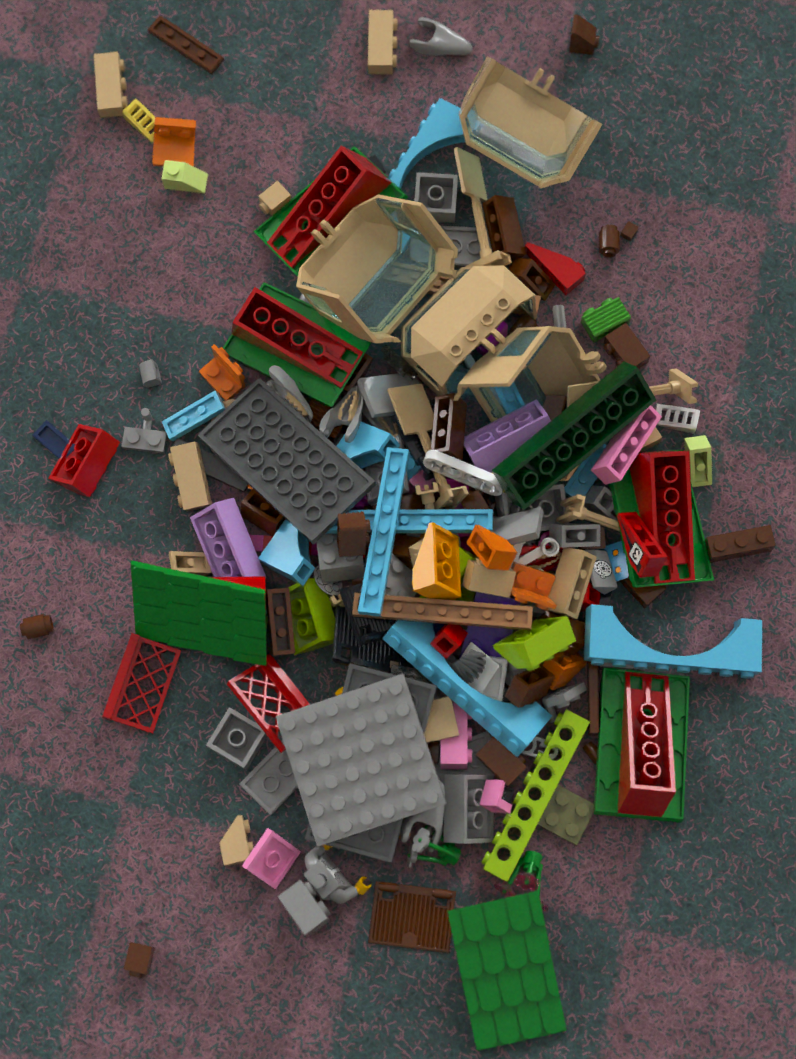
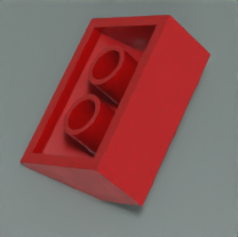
(87, 462)

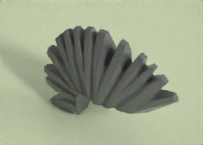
(467, 666)

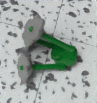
(447, 852)

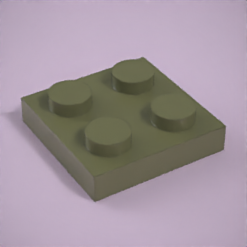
(567, 815)

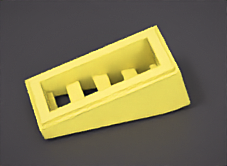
(134, 112)

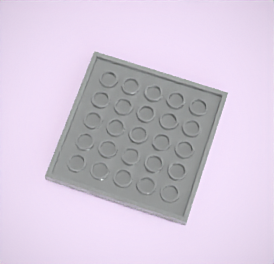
(360, 760)

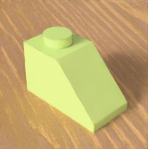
(183, 177)
(700, 460)

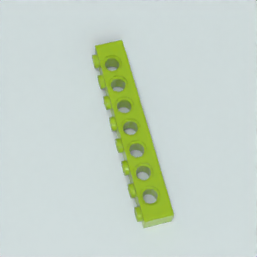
(576, 726)

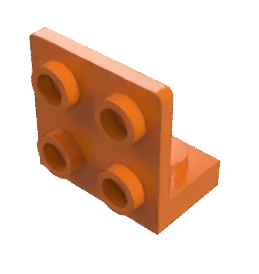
(173, 140)
(223, 374)
(532, 586)

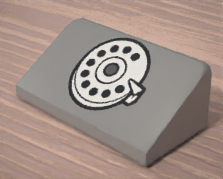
(602, 573)

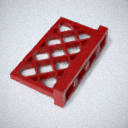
(123, 677)
(275, 679)

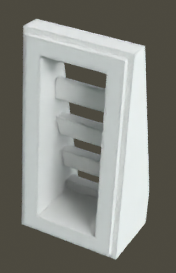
(689, 428)

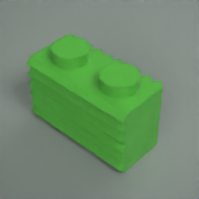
(605, 319)

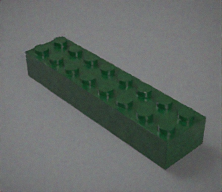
(574, 435)

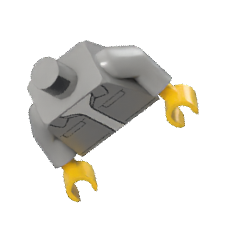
(328, 878)

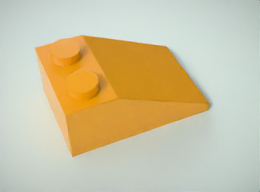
(438, 565)

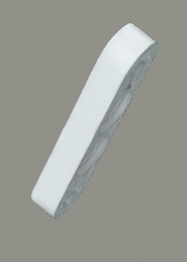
(442, 464)

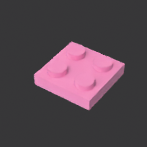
(271, 858)

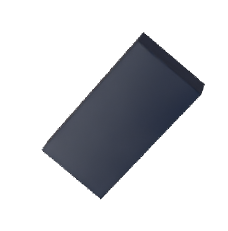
(52, 439)

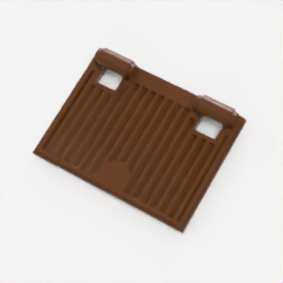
(411, 917)

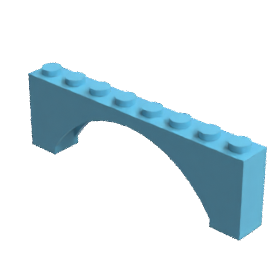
(435, 132)
(289, 549)
(611, 643)
(507, 723)

